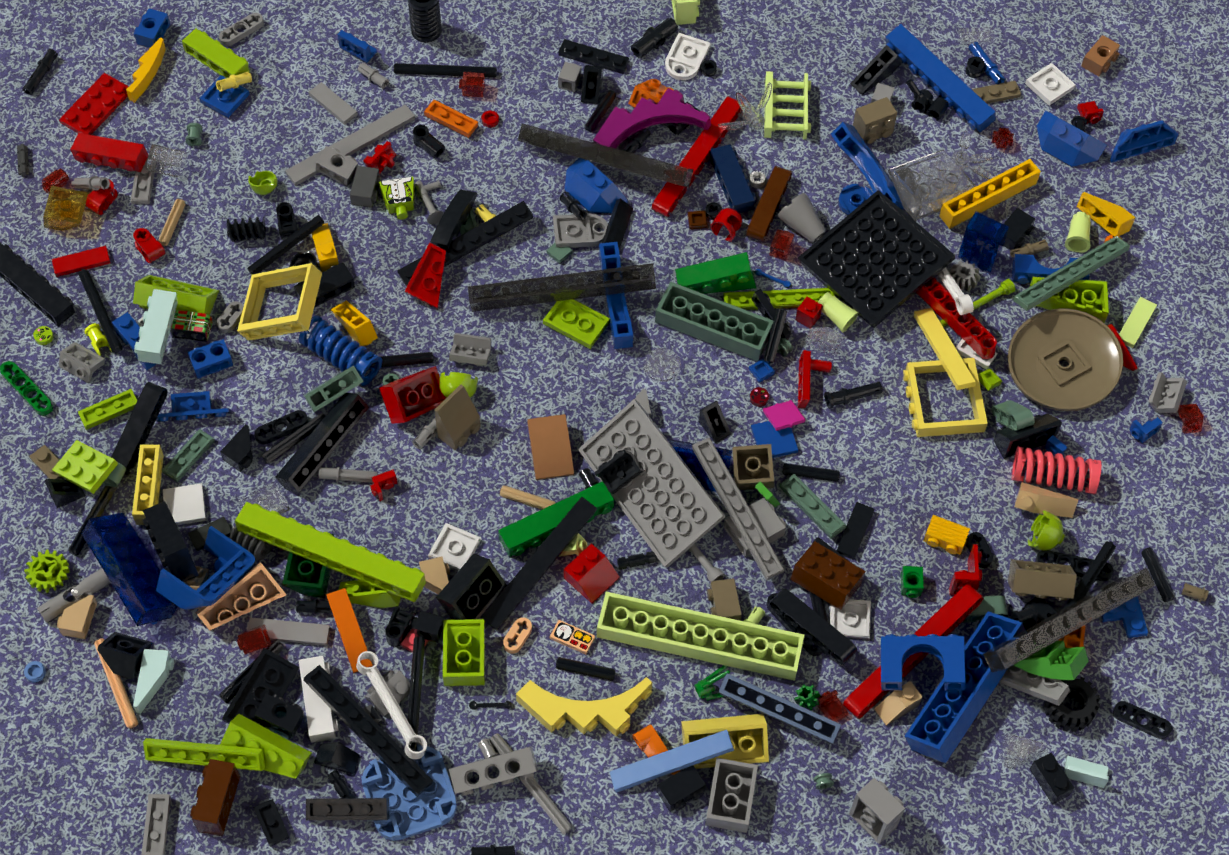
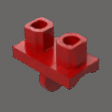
(383, 157)

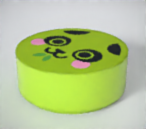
(43, 335)

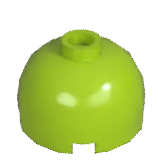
(455, 379)
(1048, 530)

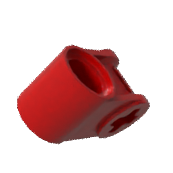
(101, 199)
(148, 245)

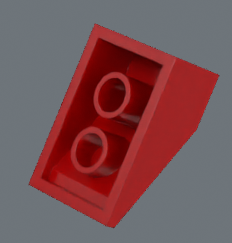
(412, 395)

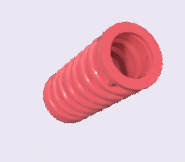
(1093, 465)

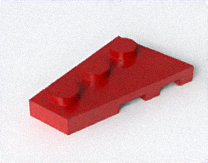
(427, 278)

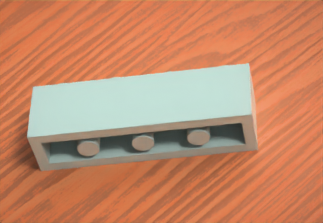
(156, 326)

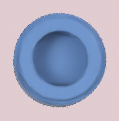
(34, 671)

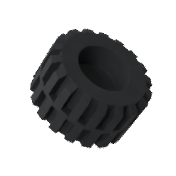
(1075, 719)

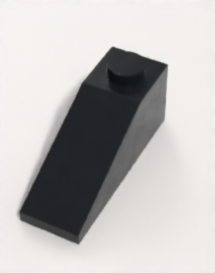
(877, 70)

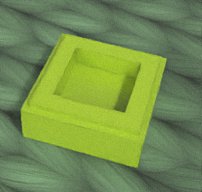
(989, 379)

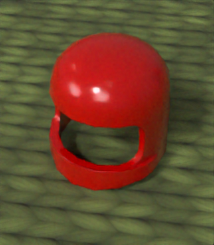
(727, 218)

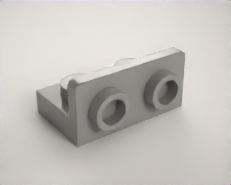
(80, 361)

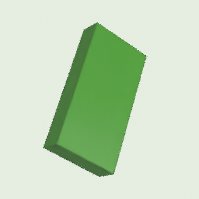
(767, 494)

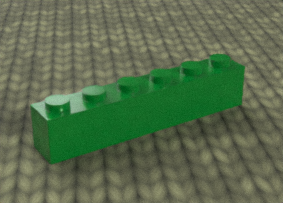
(537, 527)

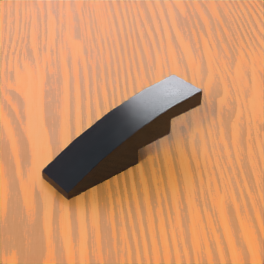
(453, 218)

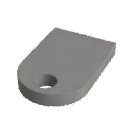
(578, 233)

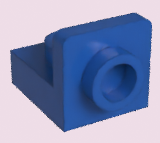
(1147, 430)

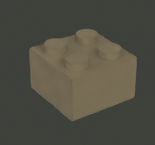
(875, 120)
(752, 466)

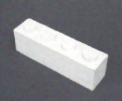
(319, 715)

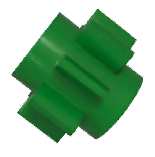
(806, 691)

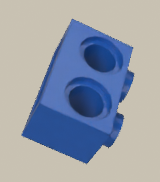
(211, 362)

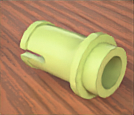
(755, 616)

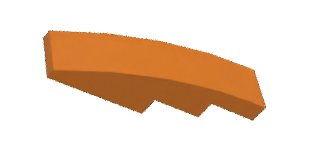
(348, 627)

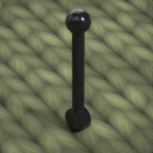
(473, 705)

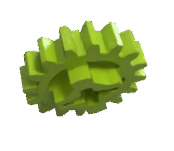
(37, 573)

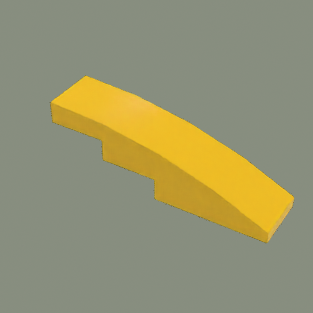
(148, 68)

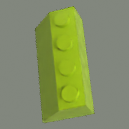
(189, 296)

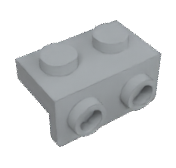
(470, 349)
(1167, 394)
(398, 686)

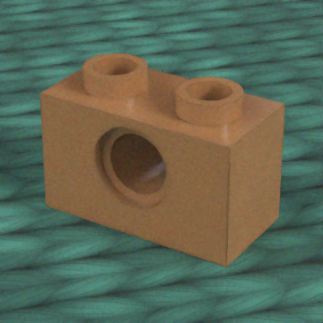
(1101, 55)

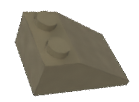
(457, 418)

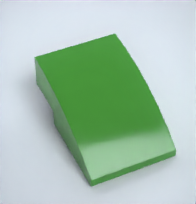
(1056, 661)

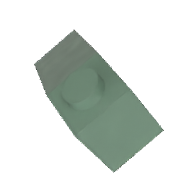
(333, 388)

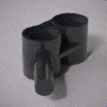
(924, 102)

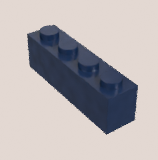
(732, 178)

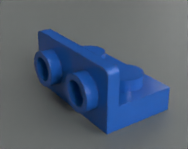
(355, 46)

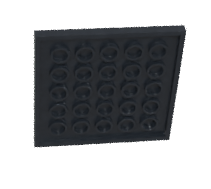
(876, 258)

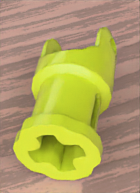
(96, 336)

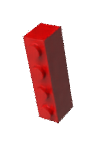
(109, 152)

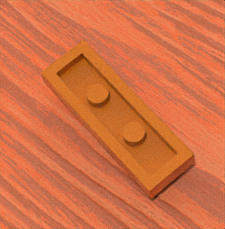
(451, 118)

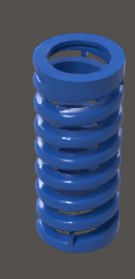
(344, 348)

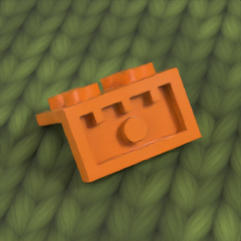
(649, 89)

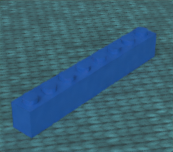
(940, 78)

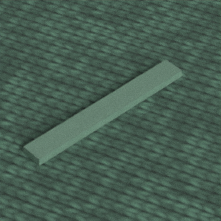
(1071, 273)

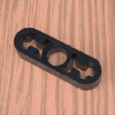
(279, 434)
(1141, 712)

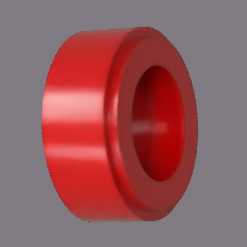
(490, 119)

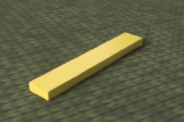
(944, 349)

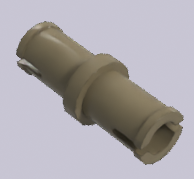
(1031, 249)

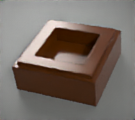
(697, 219)

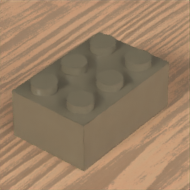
(1042, 579)

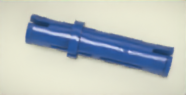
(991, 68)

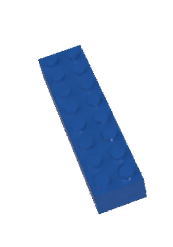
(952, 712)

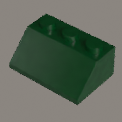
(306, 576)

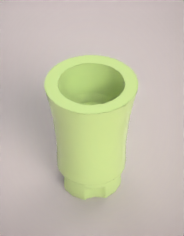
(1079, 233)
(838, 312)

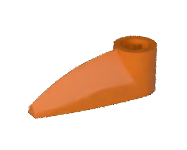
(650, 742)

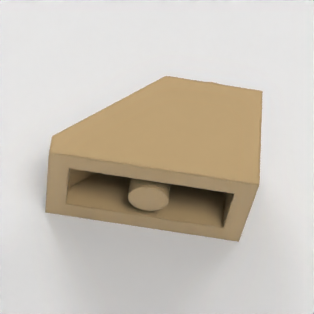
(77, 618)
(899, 703)

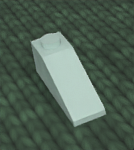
(152, 675)

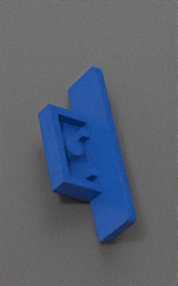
(192, 404)

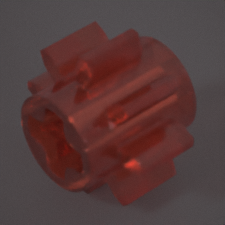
(1002, 138)

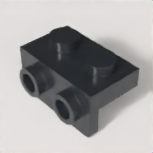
(619, 470)

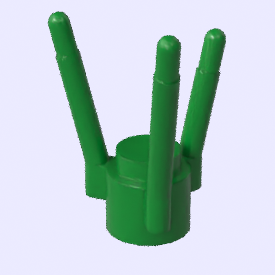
(705, 687)

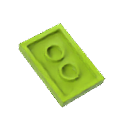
(576, 321)
(85, 466)

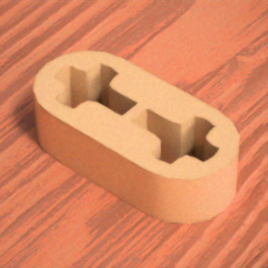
(514, 632)

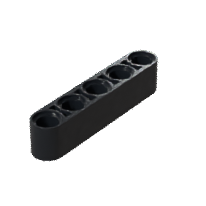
(139, 425)
(813, 626)

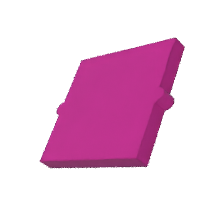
(783, 415)

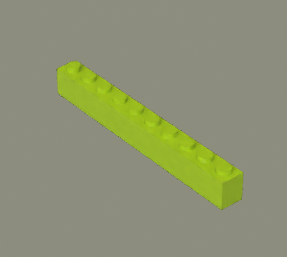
(331, 551)

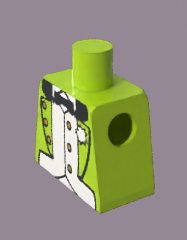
(398, 196)

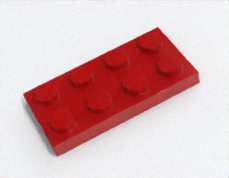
(95, 105)

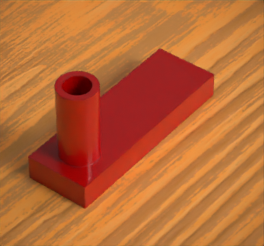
(805, 365)

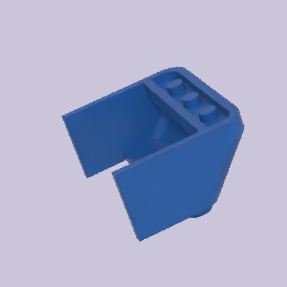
(230, 567)

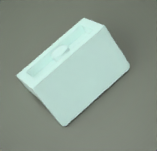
(1086, 771)

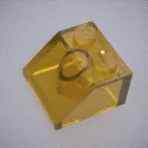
(64, 208)

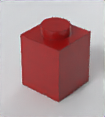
(808, 312)

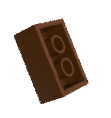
(827, 575)
(215, 797)

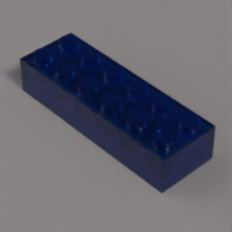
(128, 567)

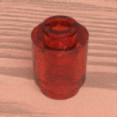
(56, 178)

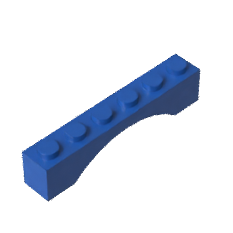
(855, 147)
(616, 303)

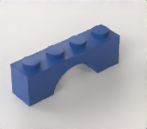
(1026, 267)

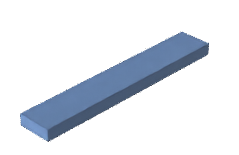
(671, 761)

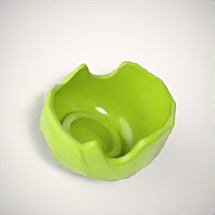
(263, 182)

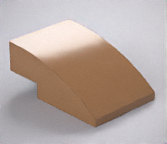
(550, 447)

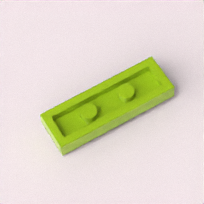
(108, 409)

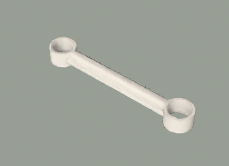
(963, 302)
(391, 705)

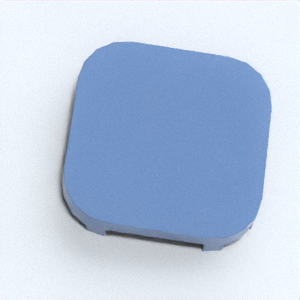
(409, 813)

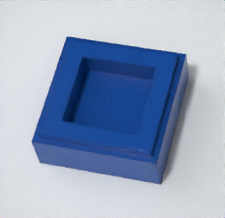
(761, 370)

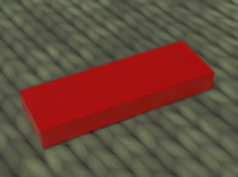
(81, 260)

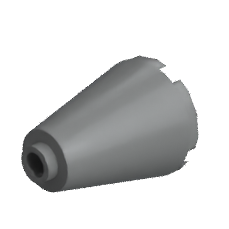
(803, 218)

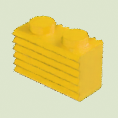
(946, 535)

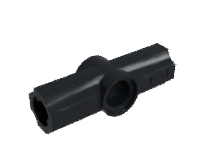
(654, 37)

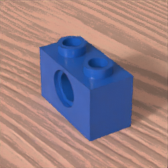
(151, 28)

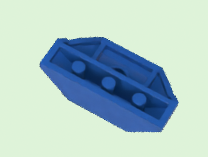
(1143, 140)
(1067, 141)
(592, 187)

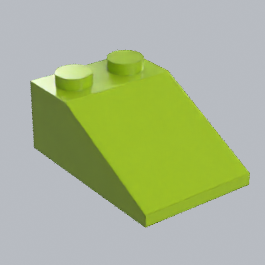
(463, 652)

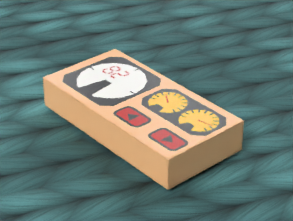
(572, 637)

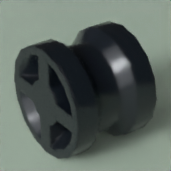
(974, 67)

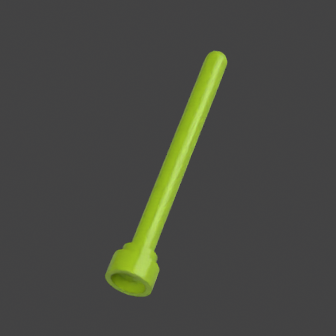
(1006, 287)

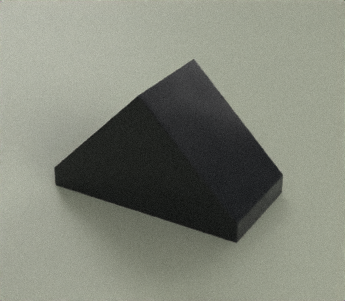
(713, 422)
(63, 491)
(337, 757)

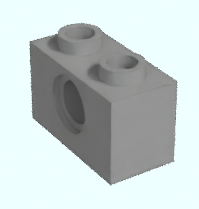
(341, 174)

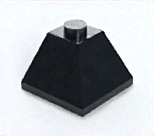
(123, 654)

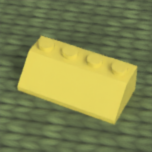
(746, 733)

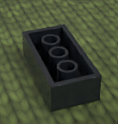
(169, 542)

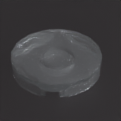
(662, 365)

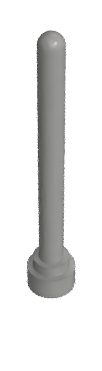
(713, 573)

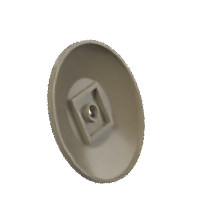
(1070, 336)

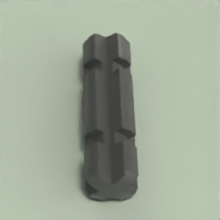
(22, 159)

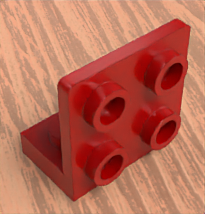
(971, 576)

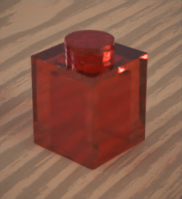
(472, 84)
(781, 244)
(253, 639)

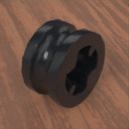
(706, 64)
(714, 206)

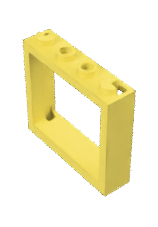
(253, 329)
(950, 427)

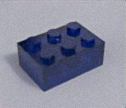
(983, 242)

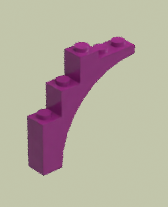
(647, 113)

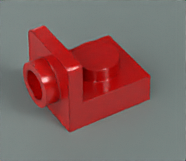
(1090, 112)
(383, 481)

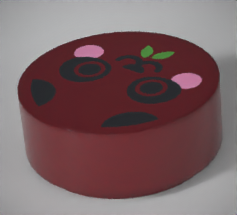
(759, 397)

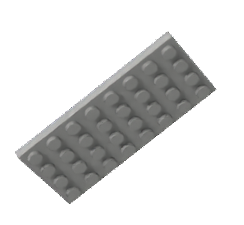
(666, 498)

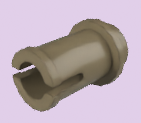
(1195, 592)

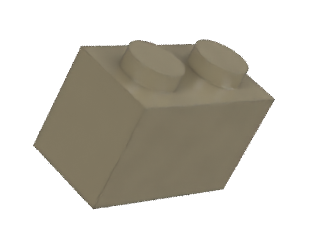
(724, 599)

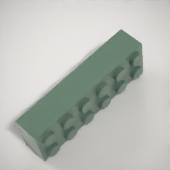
(714, 321)

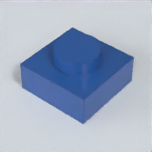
(1055, 446)

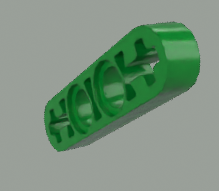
(26, 388)

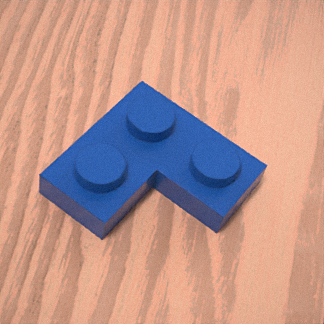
(1132, 618)

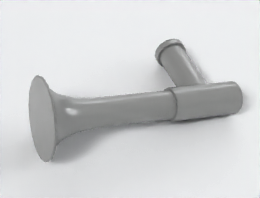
(435, 216)

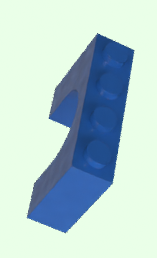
(946, 648)

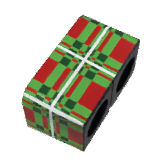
(193, 323)

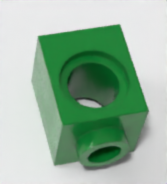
(914, 574)

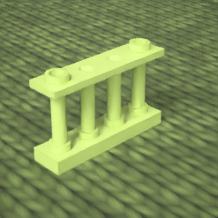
(770, 111)

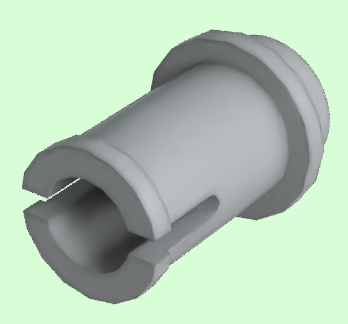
(487, 748)

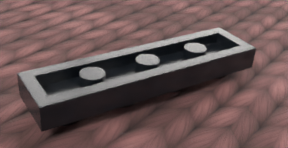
(593, 56)
(347, 809)

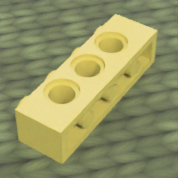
(147, 480)

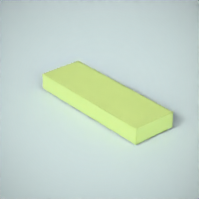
(1137, 321)

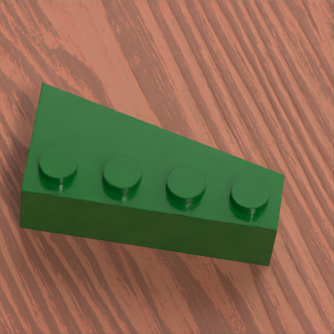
(718, 275)

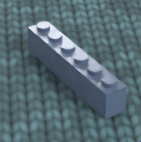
(779, 709)

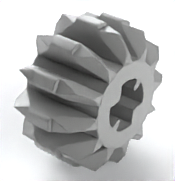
(965, 275)

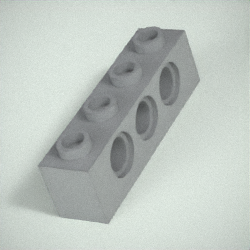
(460, 774)

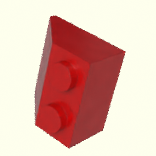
(590, 573)

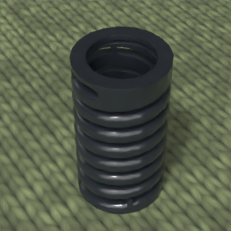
(425, 20)

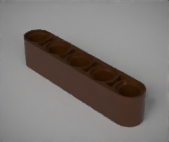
(768, 203)

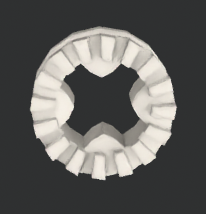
(756, 175)

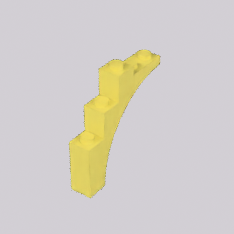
(610, 712)

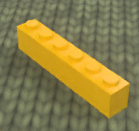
(989, 193)

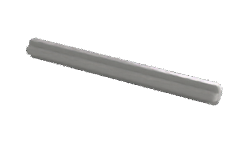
(534, 788)

